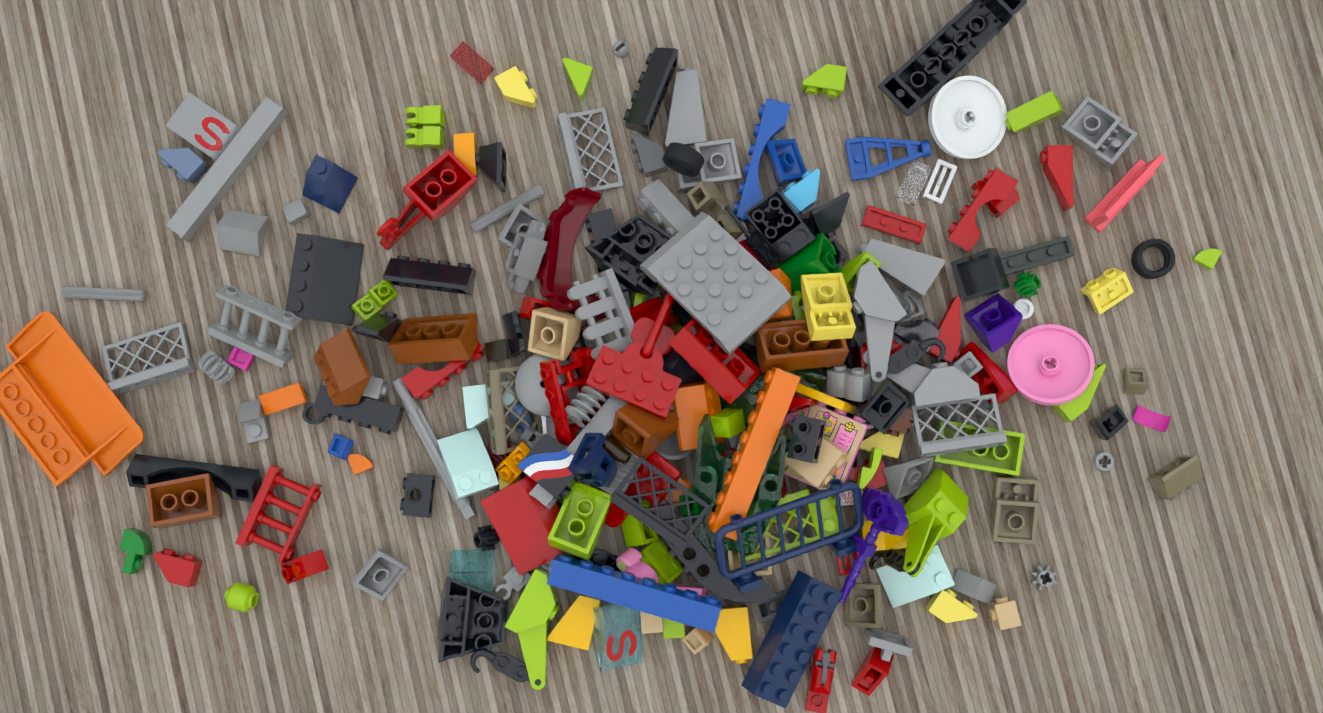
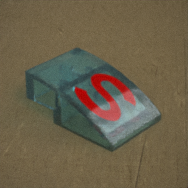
(617, 636)

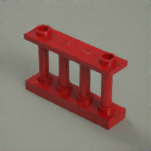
(258, 516)

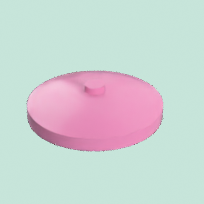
(1050, 364)

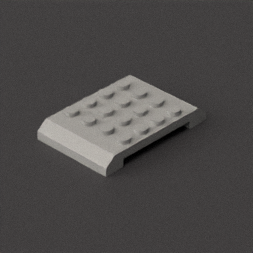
(717, 281)

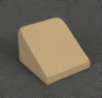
(697, 639)

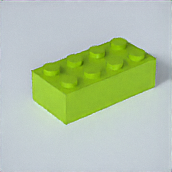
(999, 459)

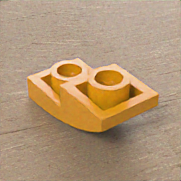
(466, 150)
(508, 468)

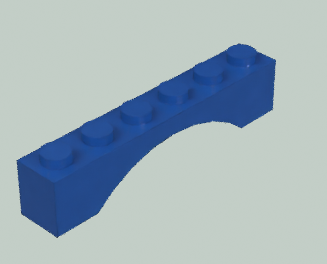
(773, 121)

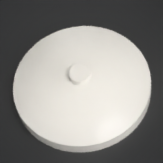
(967, 117)

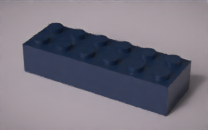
(791, 639)

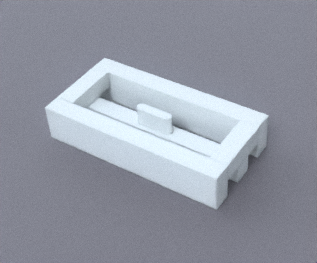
(933, 198)

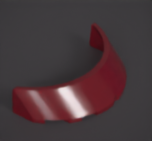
(561, 235)

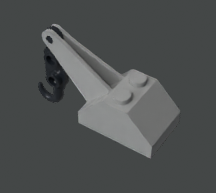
(880, 311)

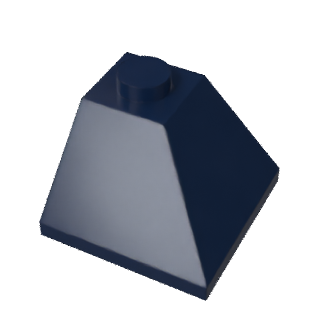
(328, 183)

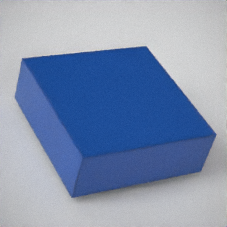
(340, 446)

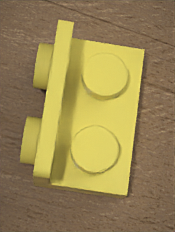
(1107, 289)

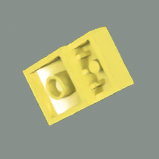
(827, 306)

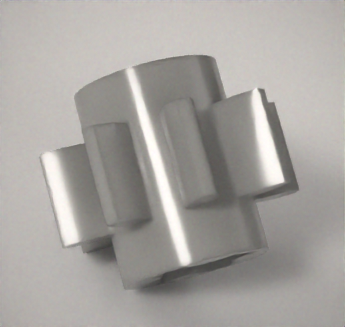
(1037, 580)

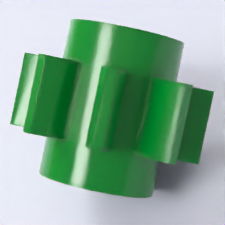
(1027, 284)

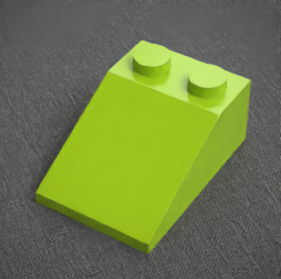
(580, 521)

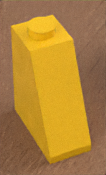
(577, 624)
(735, 633)

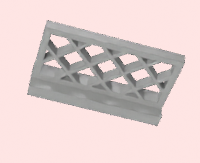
(571, 149)
(148, 375)
(965, 442)

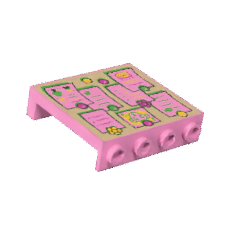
(839, 428)

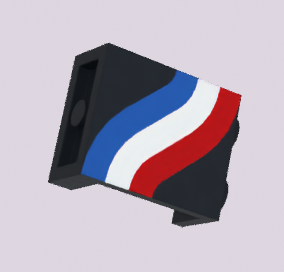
(548, 466)

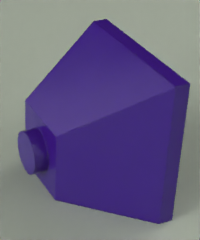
(994, 322)

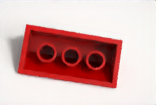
(725, 373)

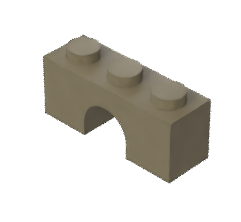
(708, 198)

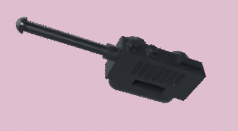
(756, 244)

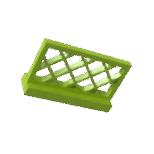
(790, 497)

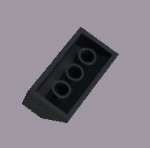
(651, 90)
(430, 276)

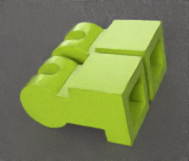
(433, 123)

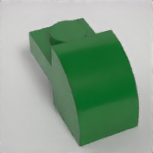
(136, 545)

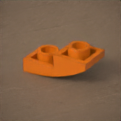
(282, 398)

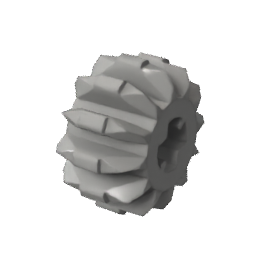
(216, 367)

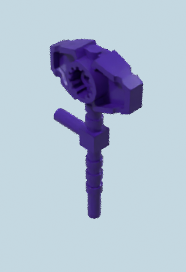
(886, 517)

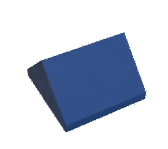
(785, 161)

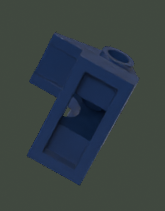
(598, 465)

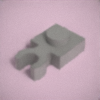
(514, 581)

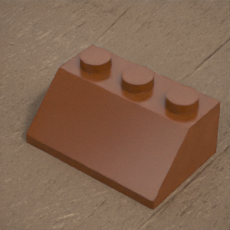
(342, 368)
(182, 501)

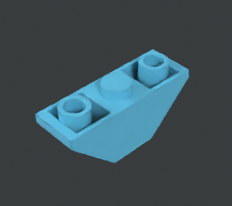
(804, 192)

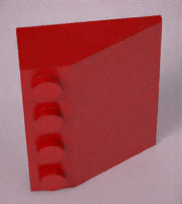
(522, 524)

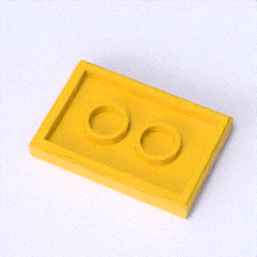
(822, 397)

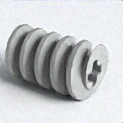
(584, 404)

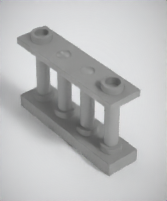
(243, 338)

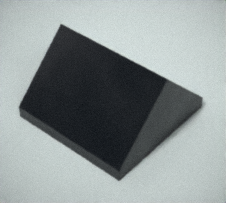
(884, 406)

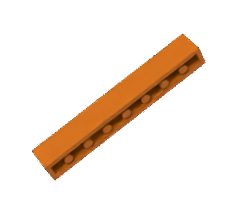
(754, 449)

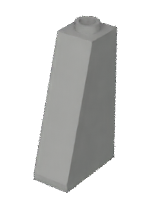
(686, 111)
(904, 266)

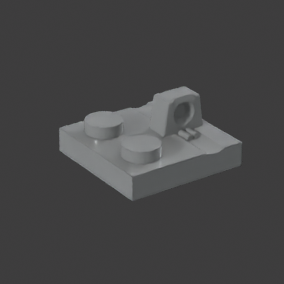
(888, 642)

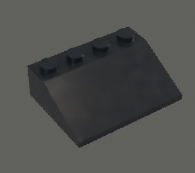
(324, 279)

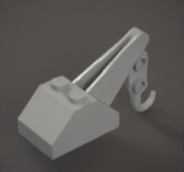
(930, 385)

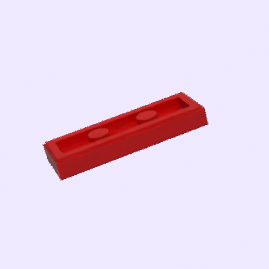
(893, 224)

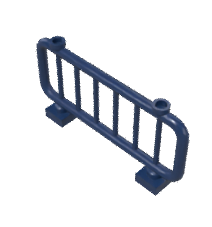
(839, 543)

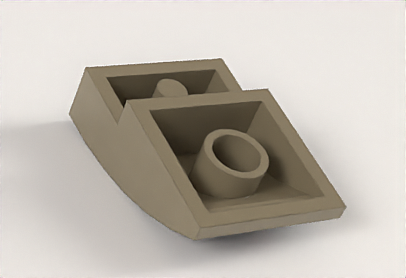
(1014, 509)

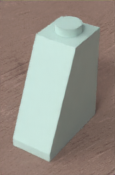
(476, 403)

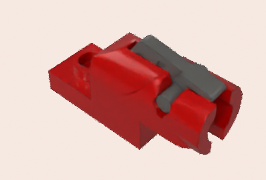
(820, 680)

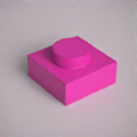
(241, 358)

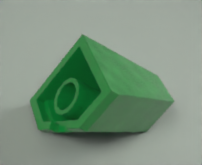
(812, 259)

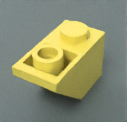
(514, 87)
(948, 608)

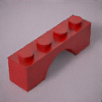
(997, 186)
(422, 382)

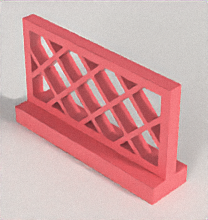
(1122, 193)

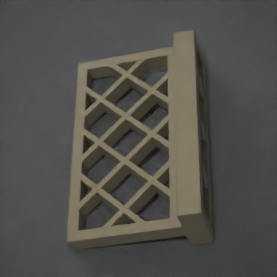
(496, 410)

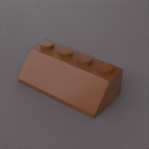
(435, 339)
(789, 347)

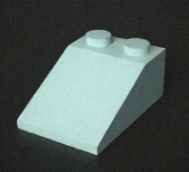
(467, 463)
(903, 588)

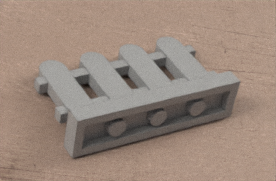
(612, 303)

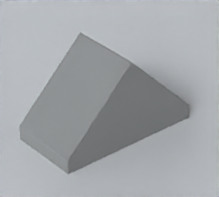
(973, 586)

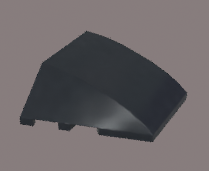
(627, 249)
(469, 620)

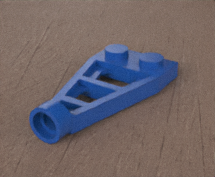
(859, 160)

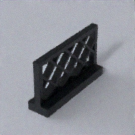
(649, 518)

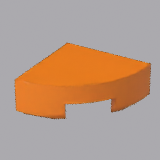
(359, 463)

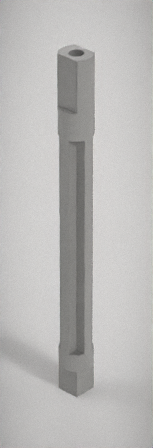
(430, 443)

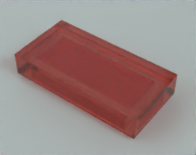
(471, 62)

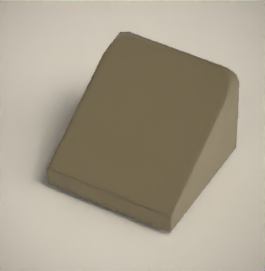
(1134, 381)

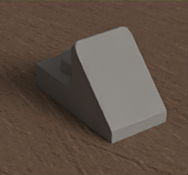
(254, 421)

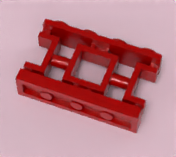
(557, 393)

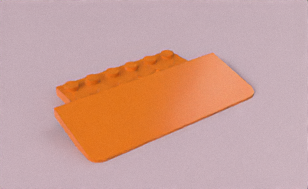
(63, 404)

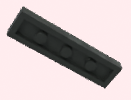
(1037, 255)

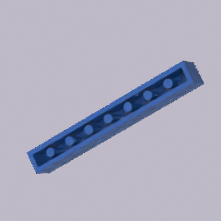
(635, 592)

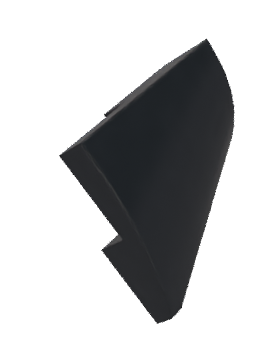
(513, 333)

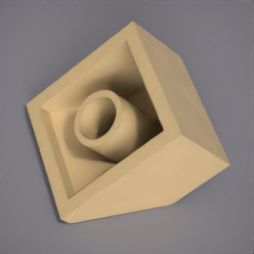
(553, 333)

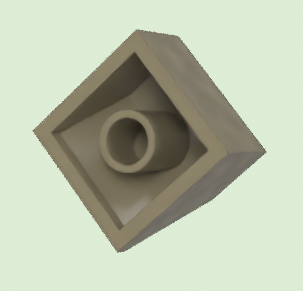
(1176, 476)

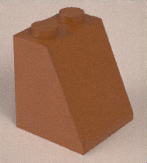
(641, 430)

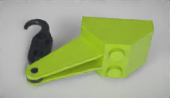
(932, 515)
(531, 623)

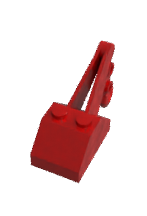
(433, 192)

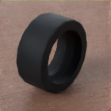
(683, 159)
(1168, 254)

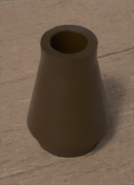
(616, 450)

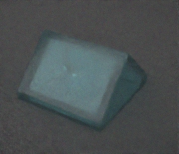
(473, 568)

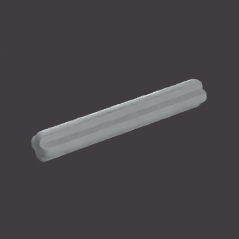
(506, 208)
(103, 293)

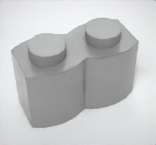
(849, 383)

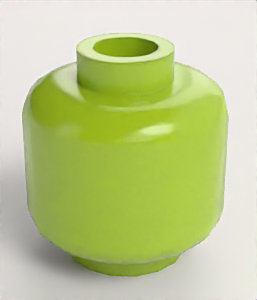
(241, 597)

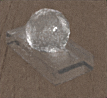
(913, 182)

